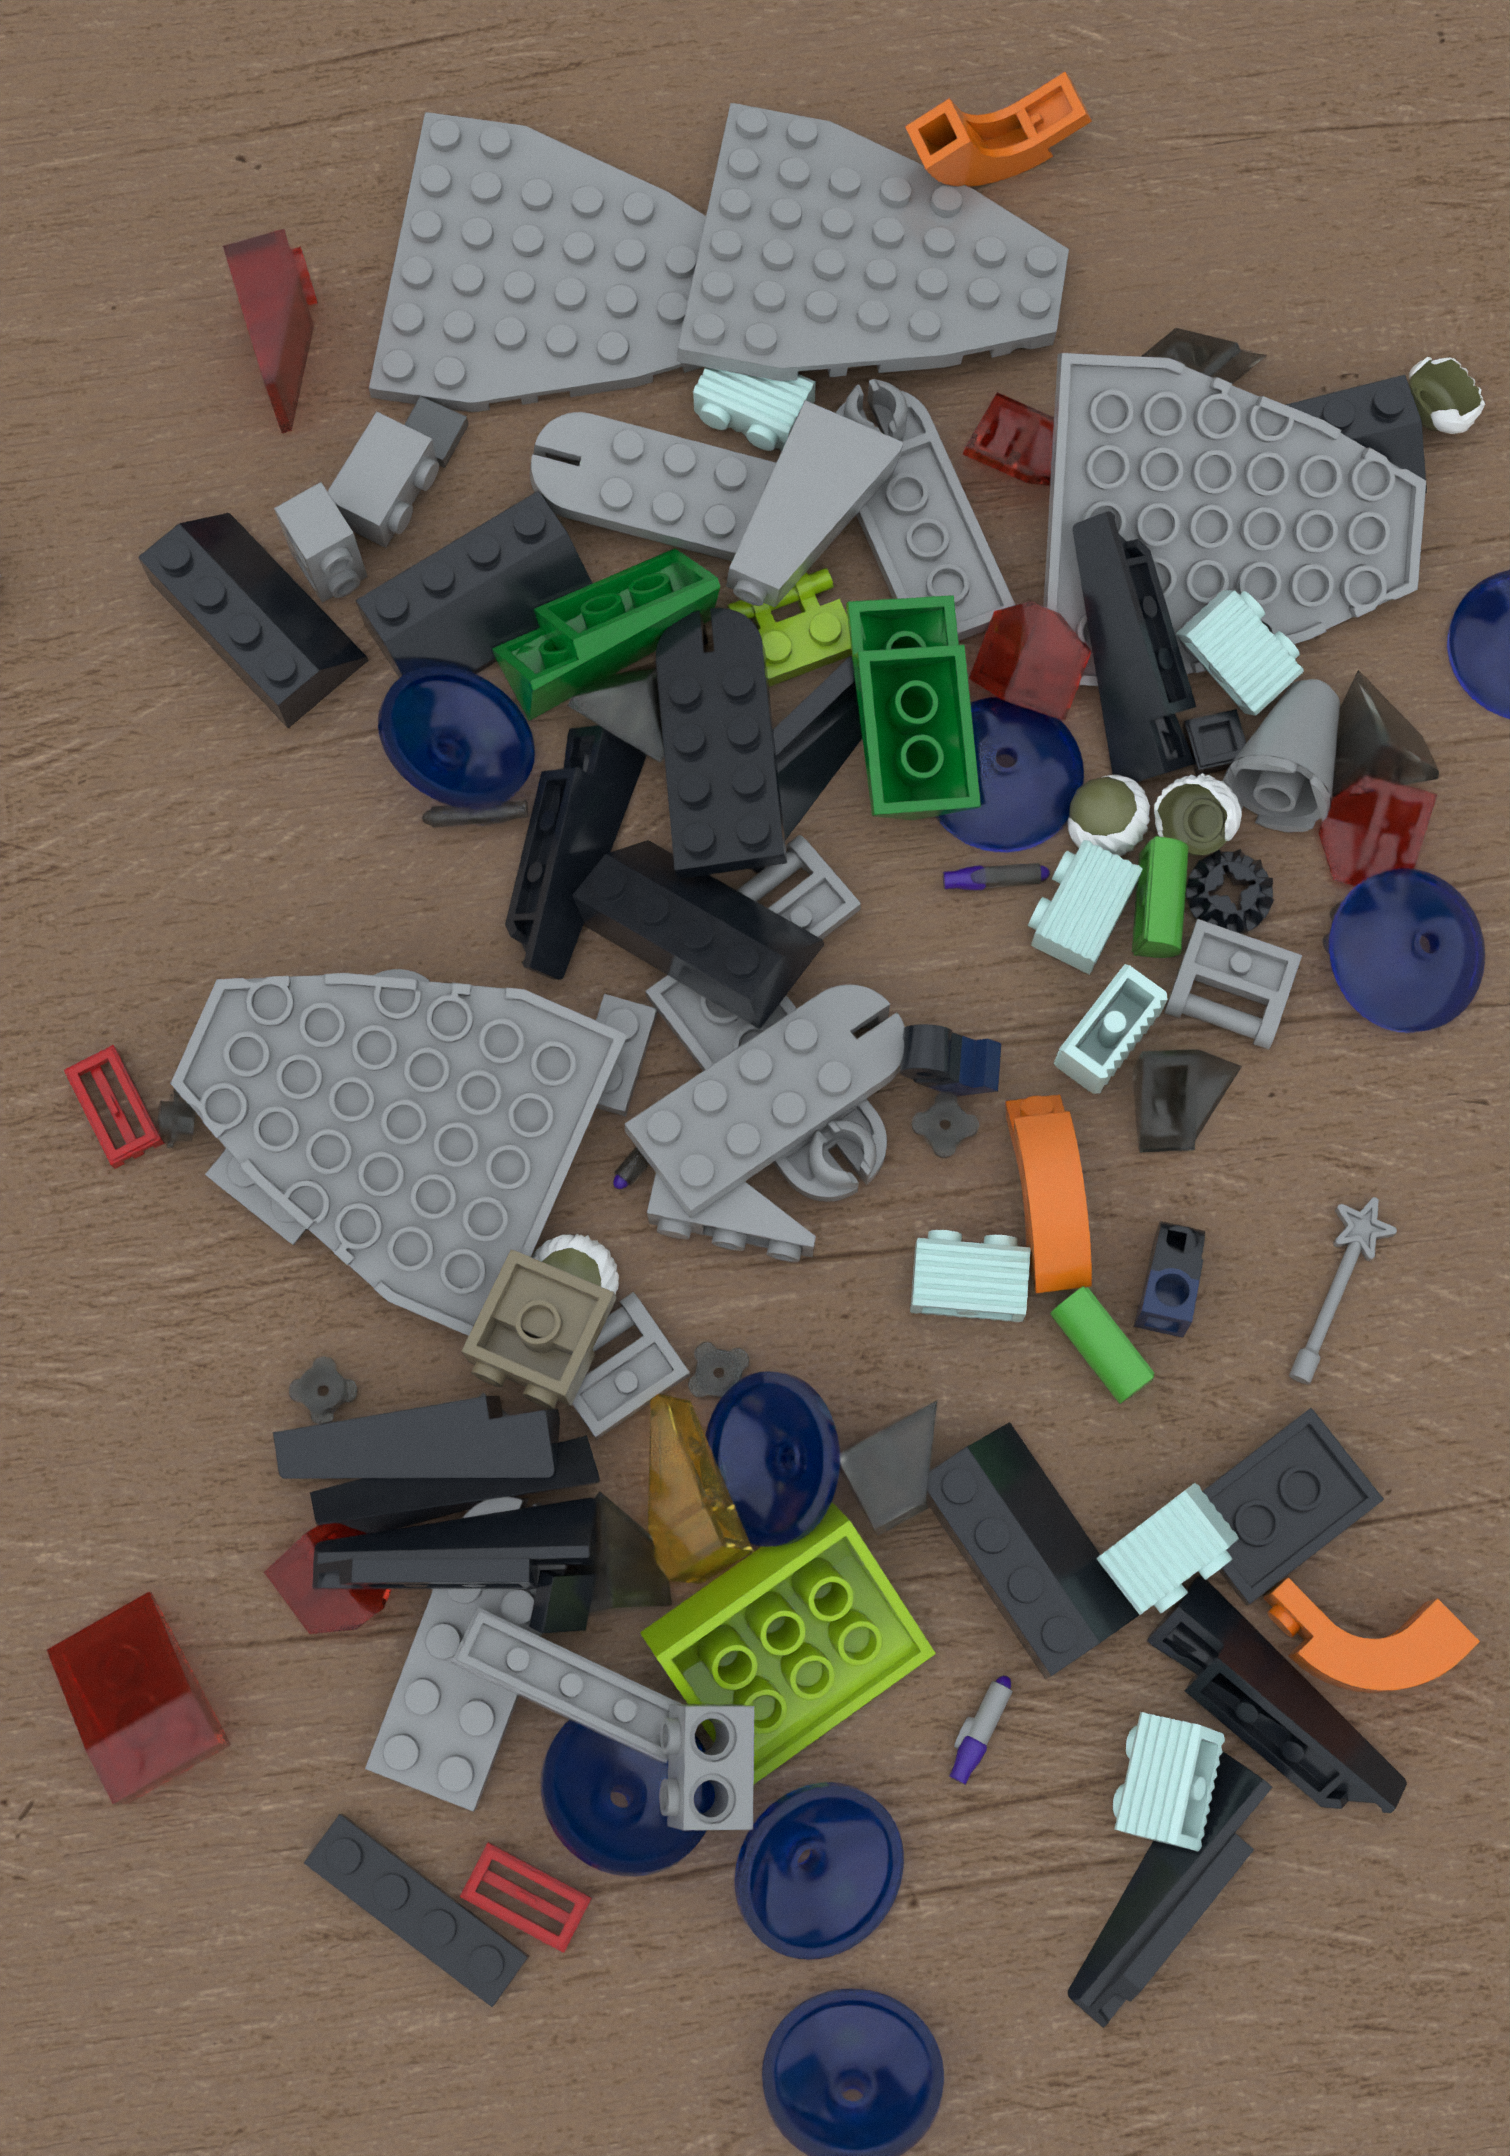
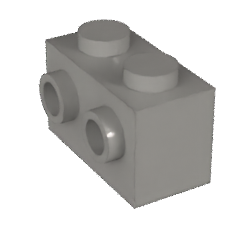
(384, 479)

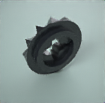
(1208, 878)

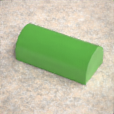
(1160, 898)
(1102, 1344)

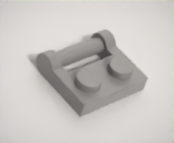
(815, 904)
(1238, 967)
(631, 1376)

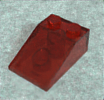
(275, 302)
(135, 1700)

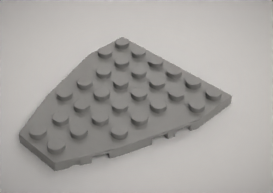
(855, 259)
(530, 272)
(1224, 498)
(401, 1118)

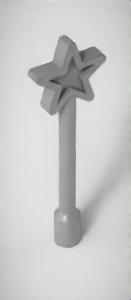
(1360, 1235)

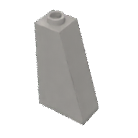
(812, 495)

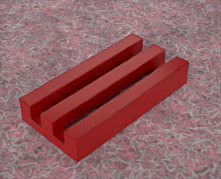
(134, 1146)
(482, 1873)

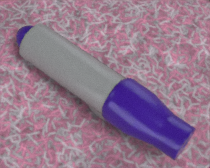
(977, 1731)

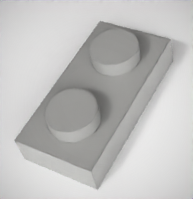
(637, 1022)

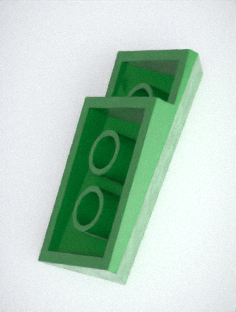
(603, 628)
(913, 707)

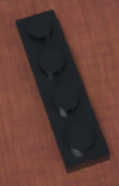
(416, 1909)

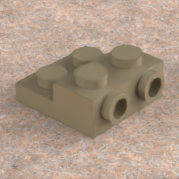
(538, 1330)

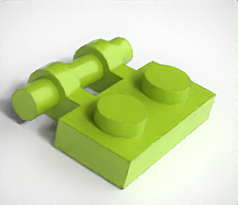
(804, 640)

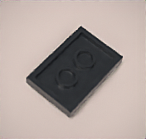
(1288, 1503)

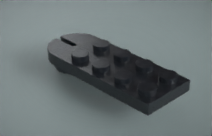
(719, 746)

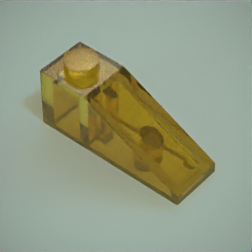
(688, 1500)

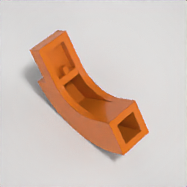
(999, 144)
(1051, 1193)
(1412, 1655)

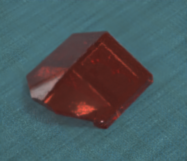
(1014, 440)
(1031, 659)
(1374, 828)
(322, 1609)

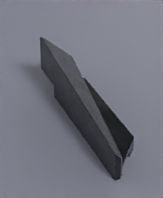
(1133, 652)
(816, 743)
(567, 835)
(425, 1442)
(398, 1502)
(462, 1553)
(1272, 1704)
(1168, 1898)

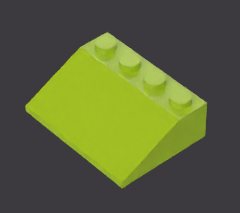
(796, 1635)

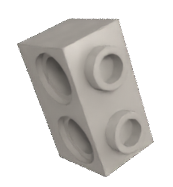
(321, 543)
(725, 1765)

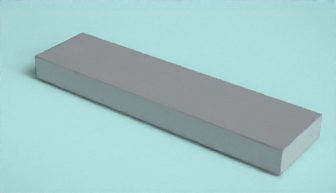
(564, 1683)

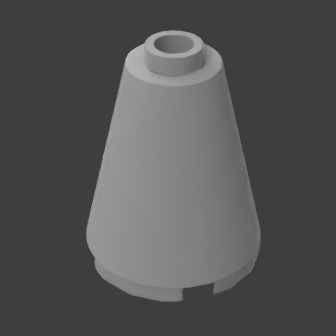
(1290, 760)

